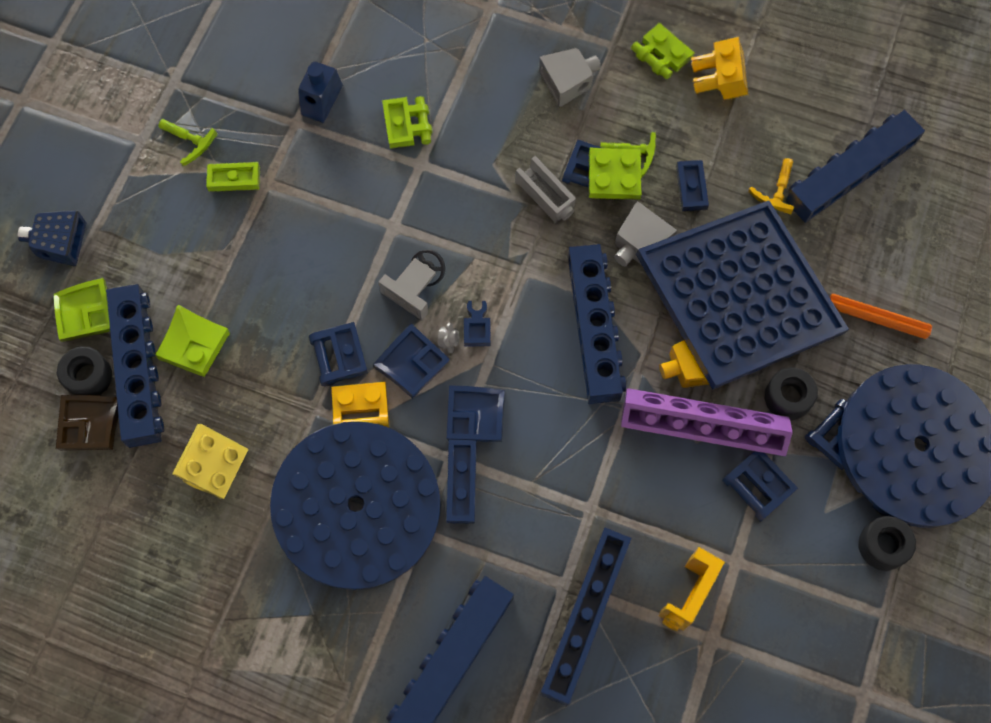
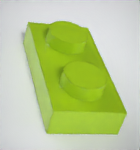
(233, 176)

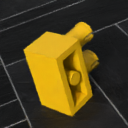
(730, 67)

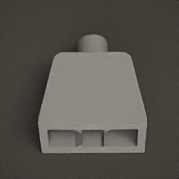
(568, 74)
(640, 230)

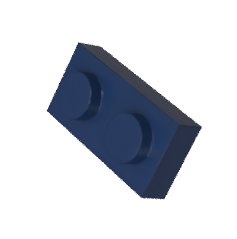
(692, 185)

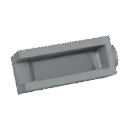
(546, 190)

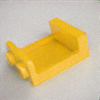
(707, 568)

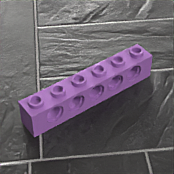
(706, 422)

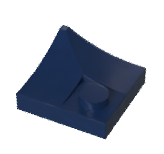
(411, 361)
(475, 413)

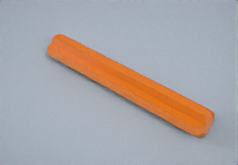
(881, 316)

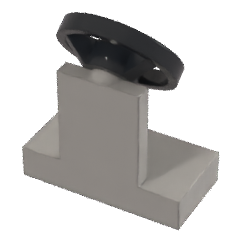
(412, 282)

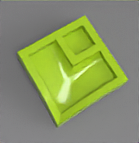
(82, 310)
(192, 342)

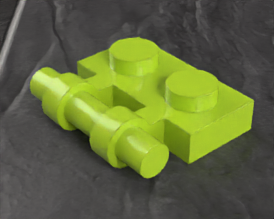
(667, 47)
(398, 122)

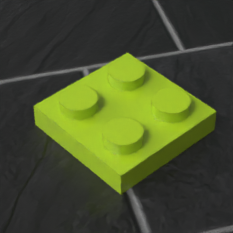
(615, 173)

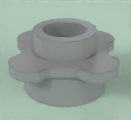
(448, 337)

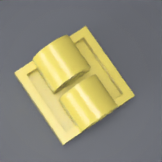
(210, 461)

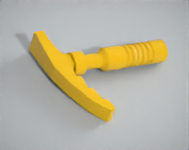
(777, 200)

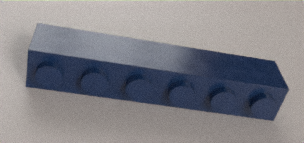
(854, 166)
(585, 617)
(454, 655)

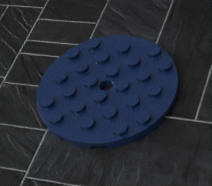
(880, 453)
(349, 546)

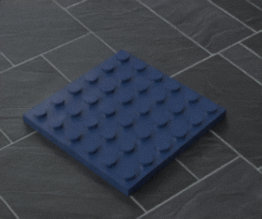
(741, 293)

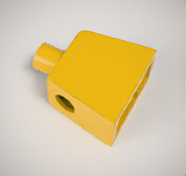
(684, 366)

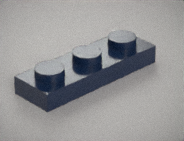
(461, 482)

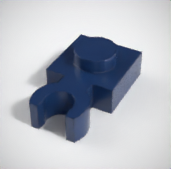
(477, 329)

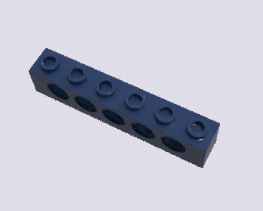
(120, 304)
(598, 388)

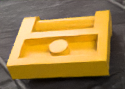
(361, 399)

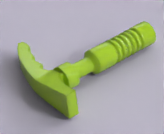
(202, 143)
(645, 149)

